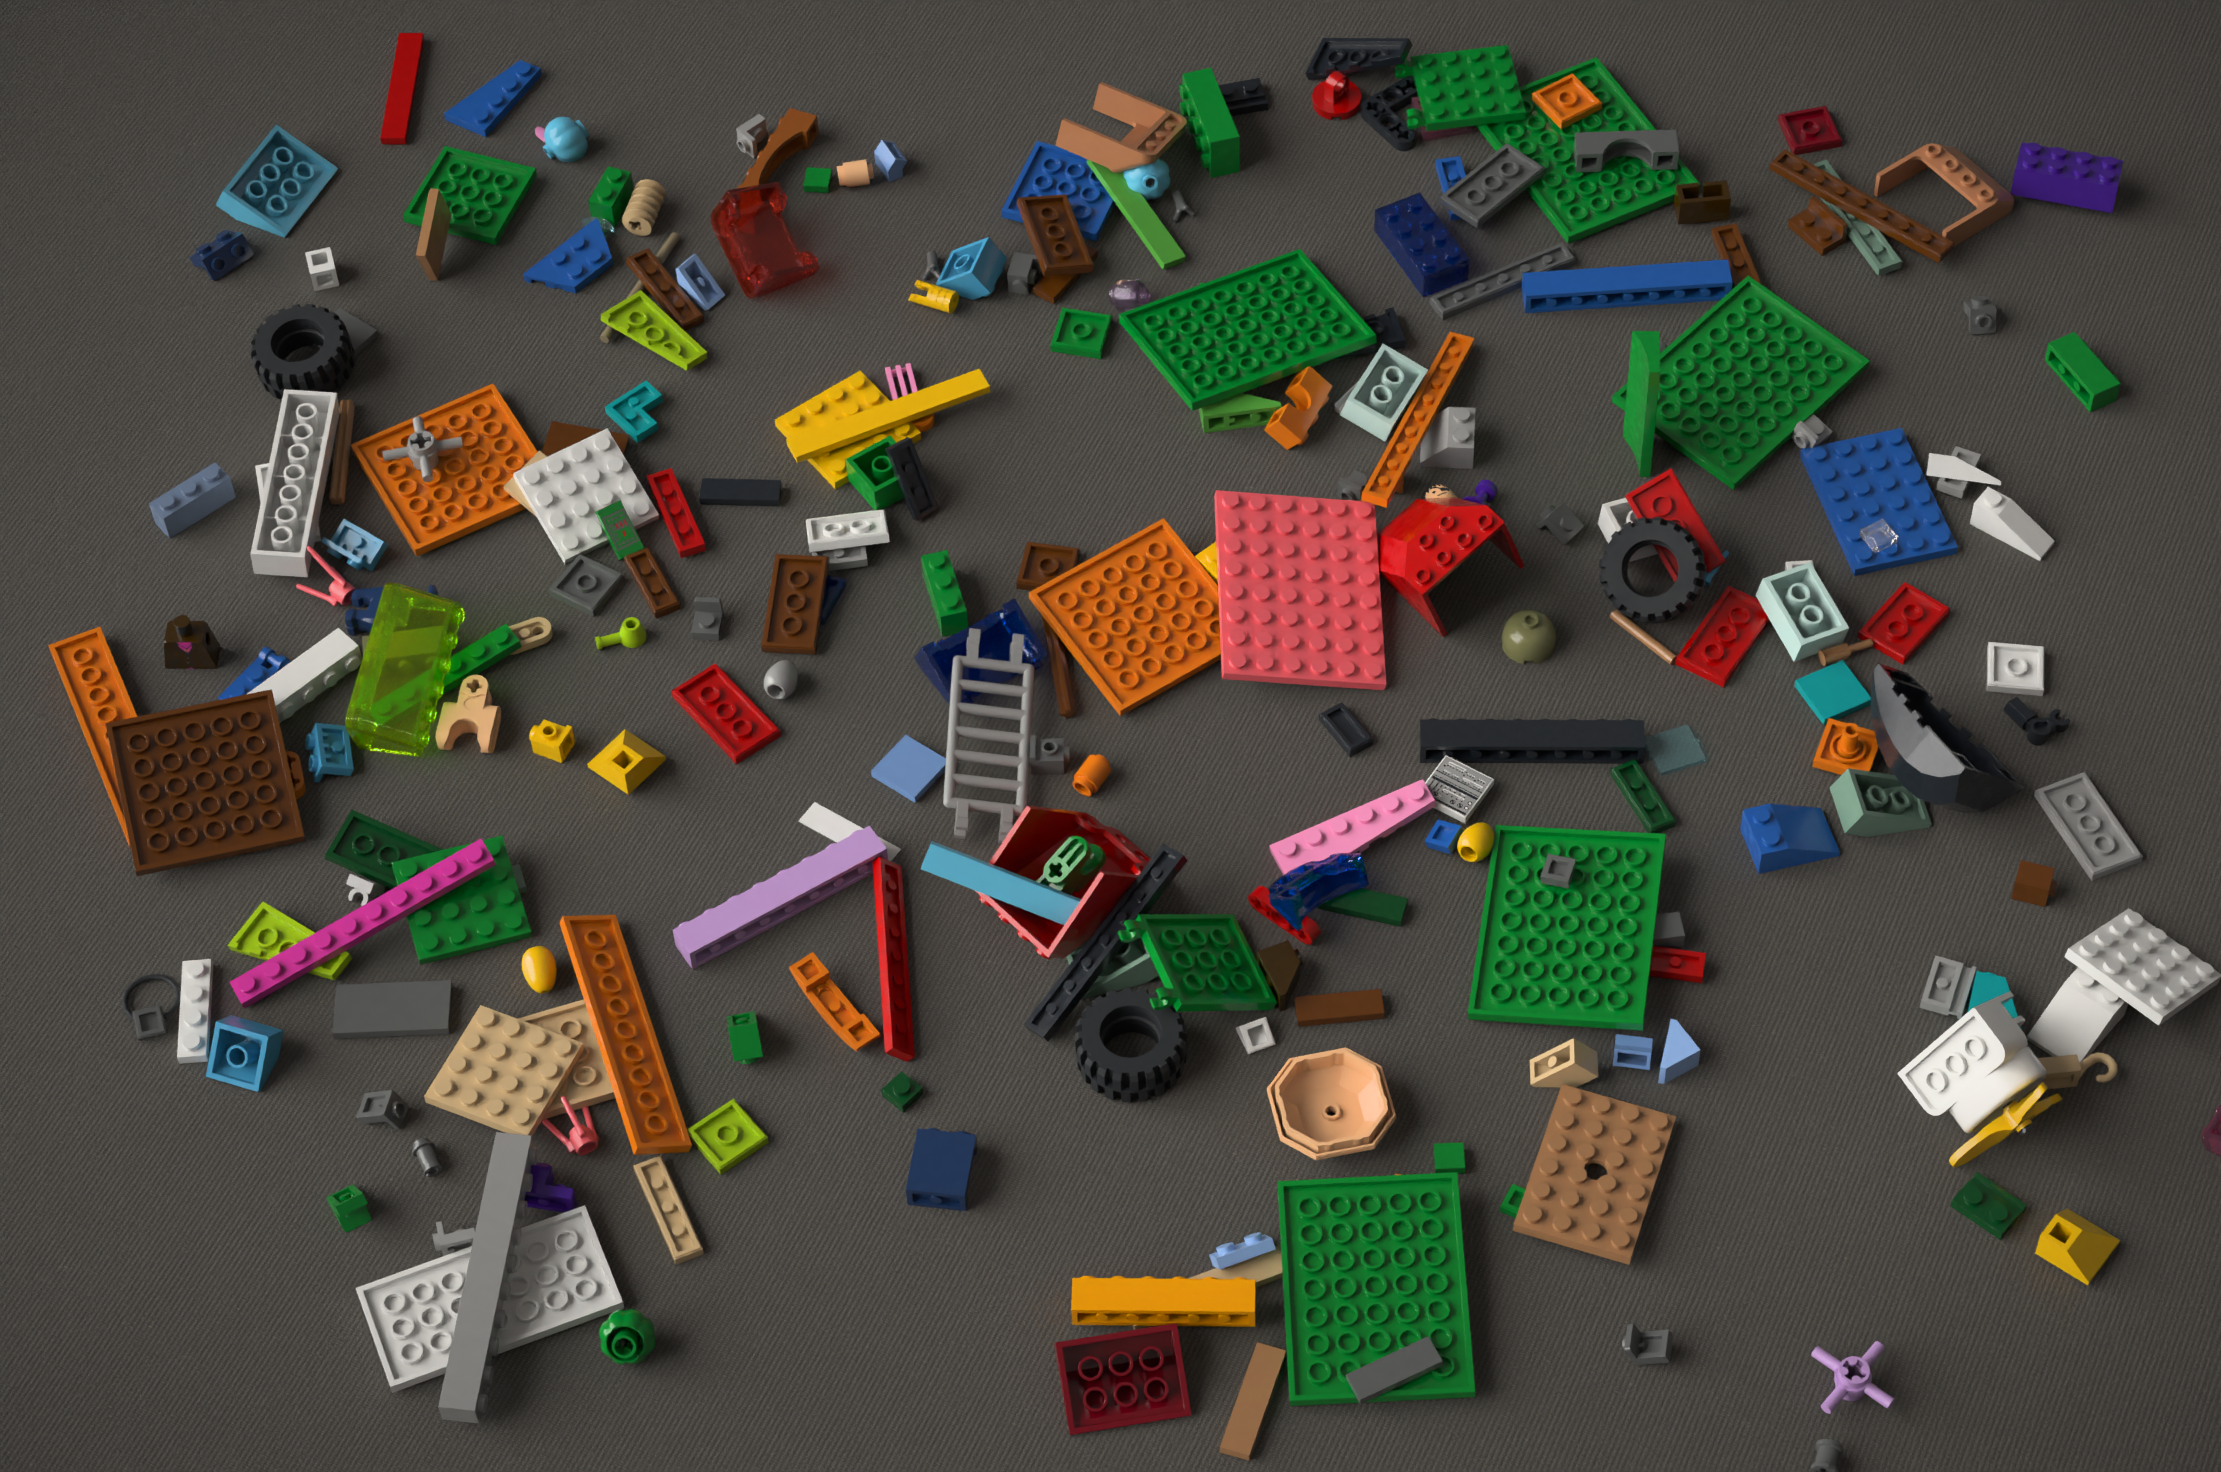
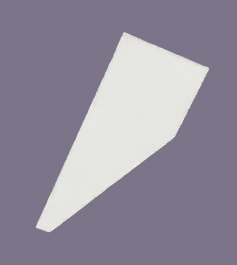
(1955, 468)

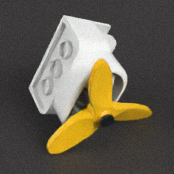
(1981, 1074)

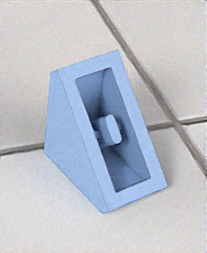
(698, 283)
(1679, 1053)

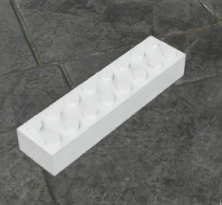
(295, 483)

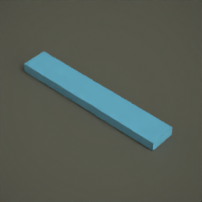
(999, 883)

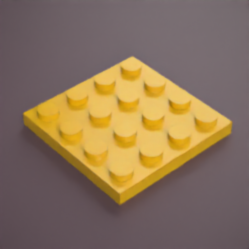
(840, 401)

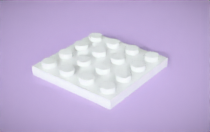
(576, 484)
(2143, 966)

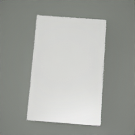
(847, 530)

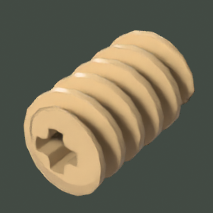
(643, 207)

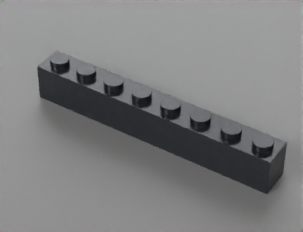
(1532, 741)

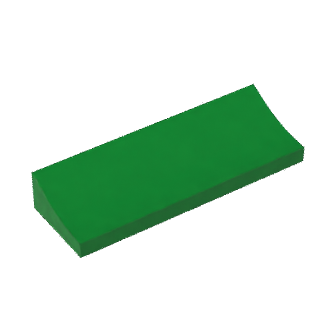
(1642, 397)

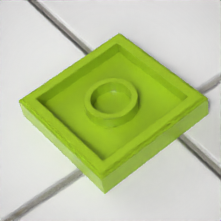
(727, 1136)

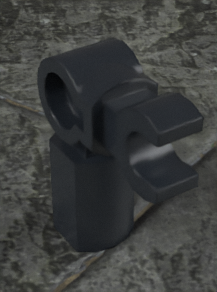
(2038, 729)

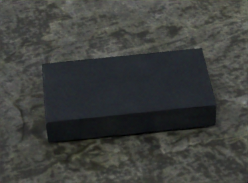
(1345, 729)

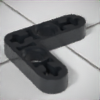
(1386, 113)

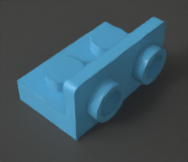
(329, 751)

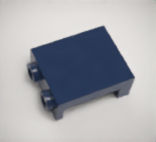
(941, 1169)

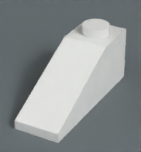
(2009, 523)

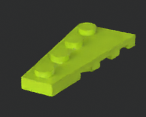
(653, 328)
(273, 932)

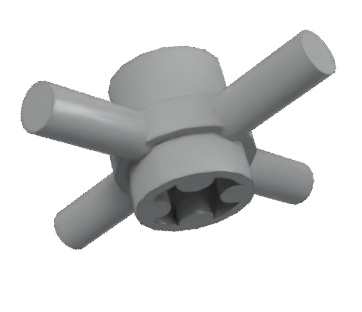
(422, 449)

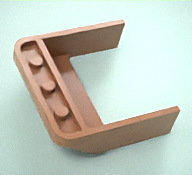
(1152, 133)
(1963, 175)

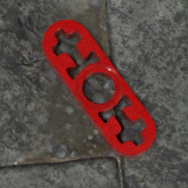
(1260, 902)

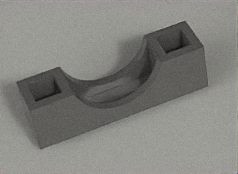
(1654, 147)

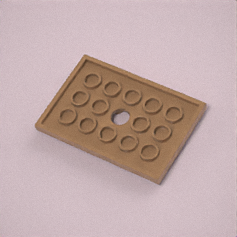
(1585, 1212)

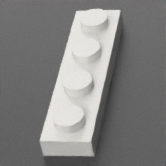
(195, 1011)

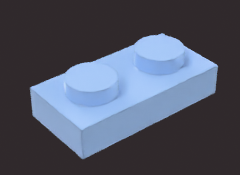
(1231, 1254)

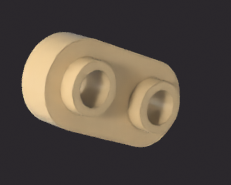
(527, 631)

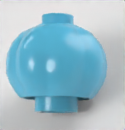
(565, 139)
(1149, 179)

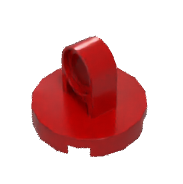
(1336, 97)

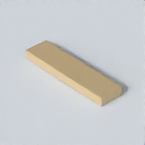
(668, 1210)

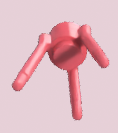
(340, 589)
(582, 1138)

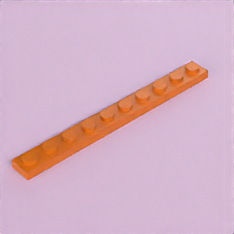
(1417, 420)

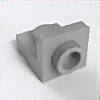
(750, 134)
(1810, 433)
(453, 1241)

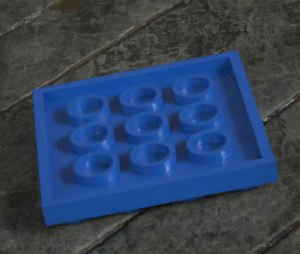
(1061, 172)

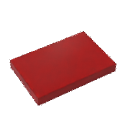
(1904, 623)

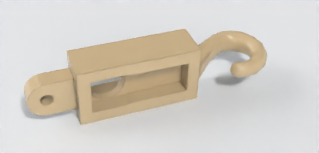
(2067, 1070)

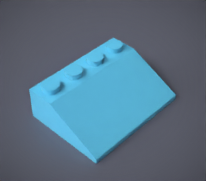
(276, 183)

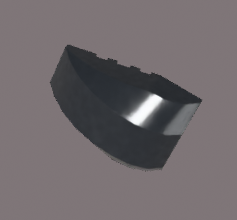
(1930, 751)

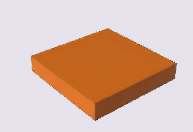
(1567, 101)

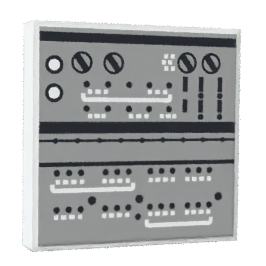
(1458, 788)

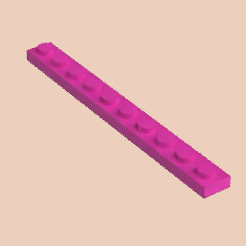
(362, 923)

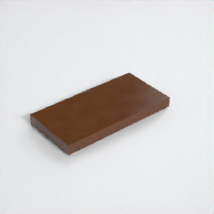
(1055, 235)
(795, 604)

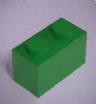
(611, 195)

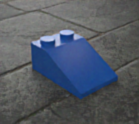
(1786, 836)

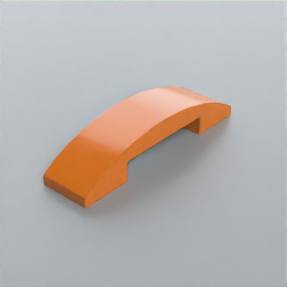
(832, 1004)

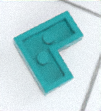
(631, 409)

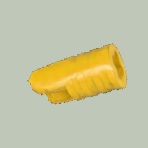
(937, 297)

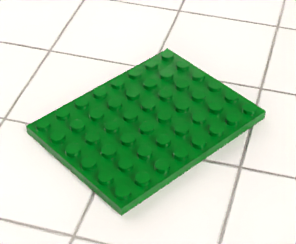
(1587, 201)
(1246, 329)
(1746, 380)
(1571, 951)
(1369, 1274)

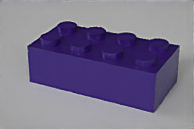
(2066, 177)

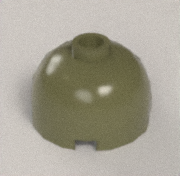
(1528, 637)

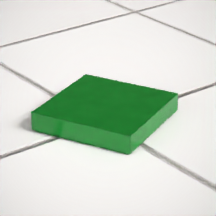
(1081, 333)

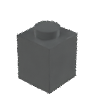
(1669, 931)

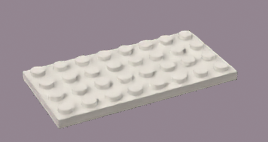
(555, 1286)

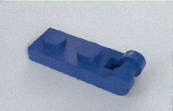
(256, 673)

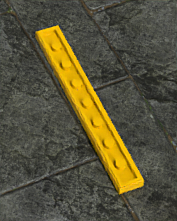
(888, 415)

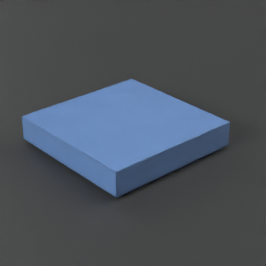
(909, 768)

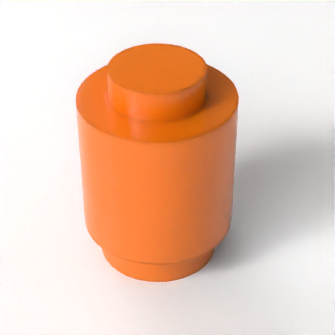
(1091, 774)

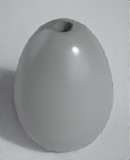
(781, 680)

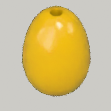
(1476, 842)
(539, 969)

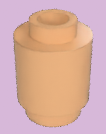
(855, 173)

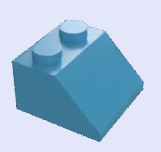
(973, 269)
(243, 1052)

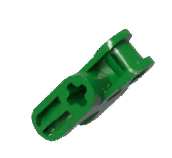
(1073, 865)

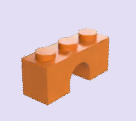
(1309, 395)

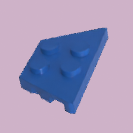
(574, 261)

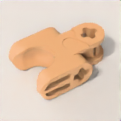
(470, 715)

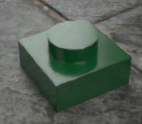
(902, 1091)

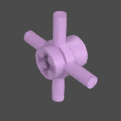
(1861, 1375)

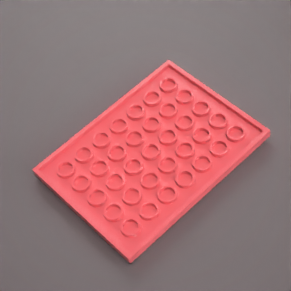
(1299, 590)

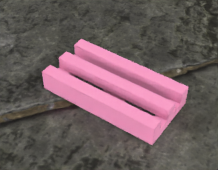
(899, 372)

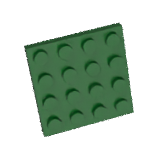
(478, 192)
(471, 916)

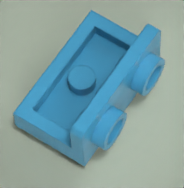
(357, 545)

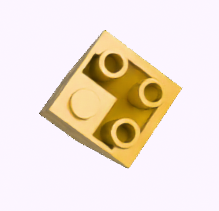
(626, 761)
(2075, 1245)

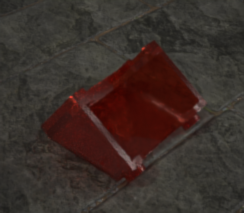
(758, 240)

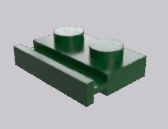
(1988, 1205)

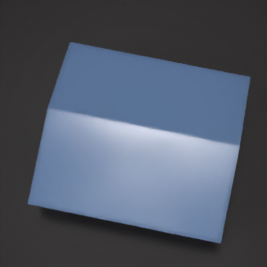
(890, 160)
(1632, 1052)

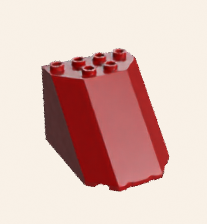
(1431, 542)
(1029, 847)

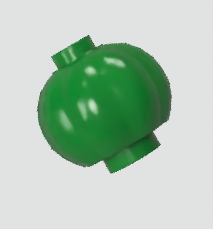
(627, 1337)

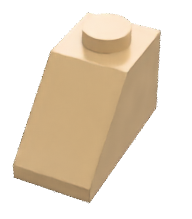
(1565, 1064)

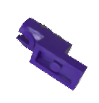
(545, 1195)

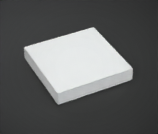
(2015, 668)

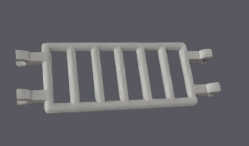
(955, 731)

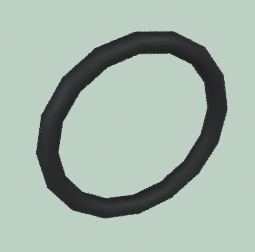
(147, 978)

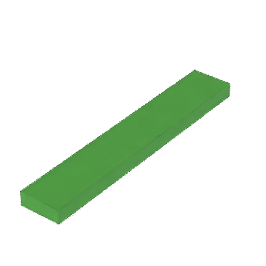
(1140, 217)

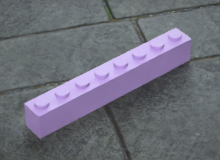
(779, 897)

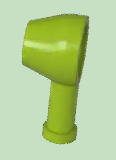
(631, 635)

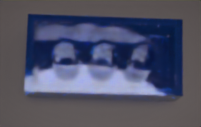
(1421, 244)

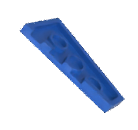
(492, 102)

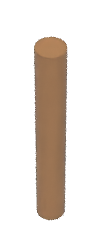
(1643, 637)

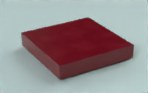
(1809, 130)

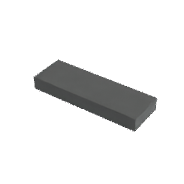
(1394, 1370)

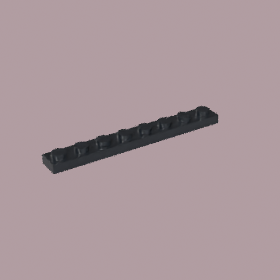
(1104, 943)

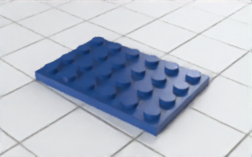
(1874, 481)

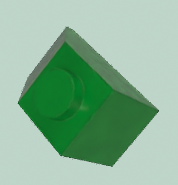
(744, 1037)

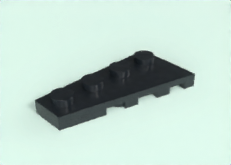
(1357, 55)
(1386, 330)

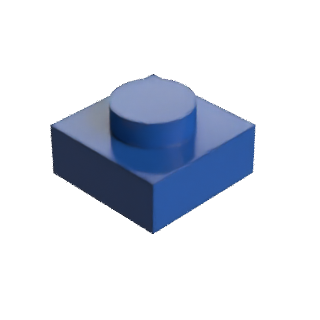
(1444, 836)

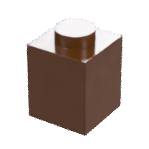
(2034, 883)

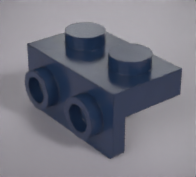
(222, 254)

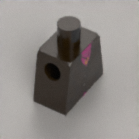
(190, 645)

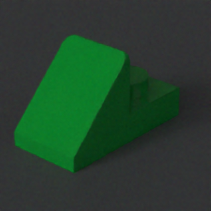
(349, 1208)

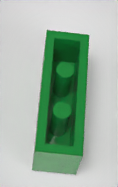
(2082, 371)
(944, 593)

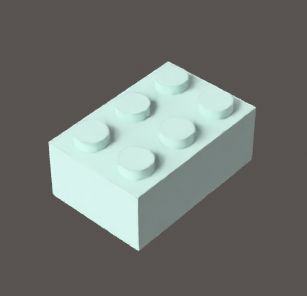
(1383, 392)
(1802, 611)

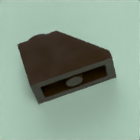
(1281, 970)

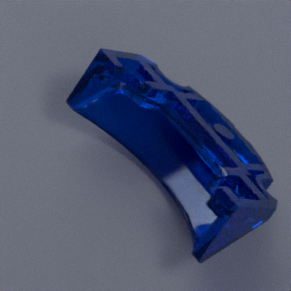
(1315, 883)

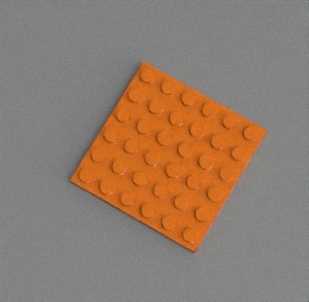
(467, 480)
(1136, 616)

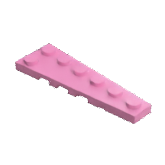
(1355, 828)

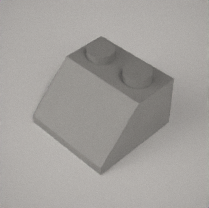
(1450, 440)

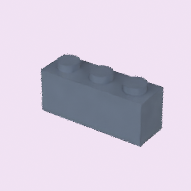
(192, 500)

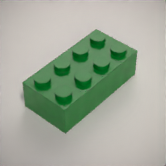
(1210, 123)

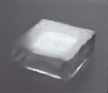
(1878, 535)

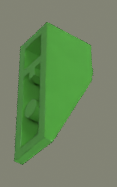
(1237, 413)

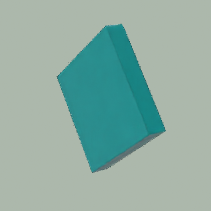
(1833, 692)

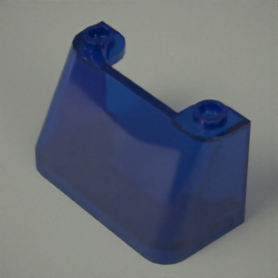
(994, 644)

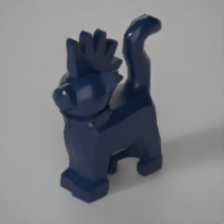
(363, 619)

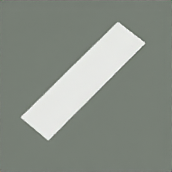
(836, 827)

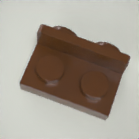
(1819, 227)

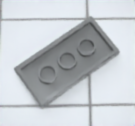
(2088, 826)

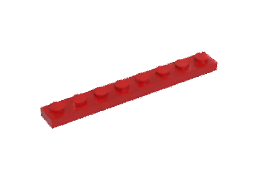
(893, 960)

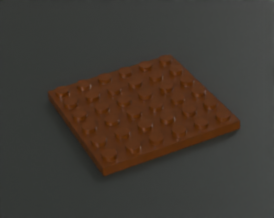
(204, 782)

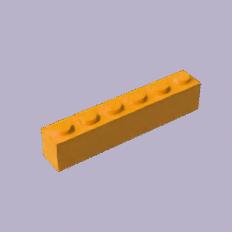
(1163, 1301)

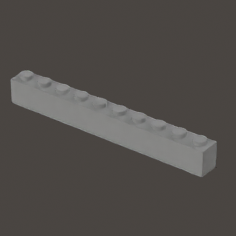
(487, 1278)

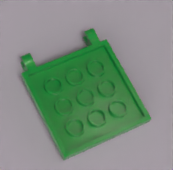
(1463, 88)
(1201, 962)

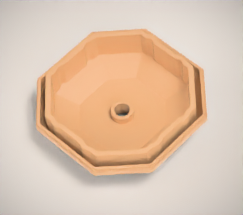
(1334, 1083)

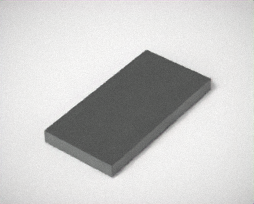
(1491, 185)
(392, 1009)

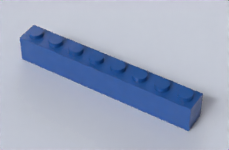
(1626, 286)

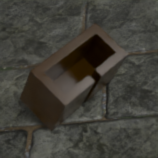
(1711, 207)

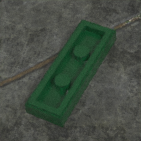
(1642, 797)
(1369, 906)

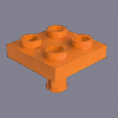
(1845, 747)

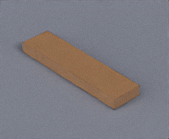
(1253, 1401)

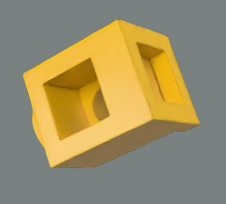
(552, 740)

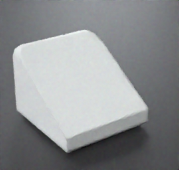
(1256, 1035)

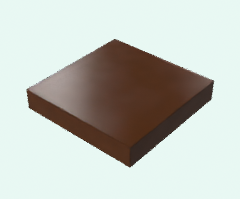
(1044, 563)

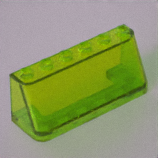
(403, 670)

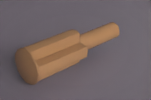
(1841, 651)

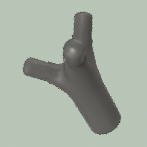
(1181, 205)
(932, 267)

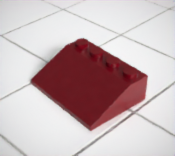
(1122, 1378)

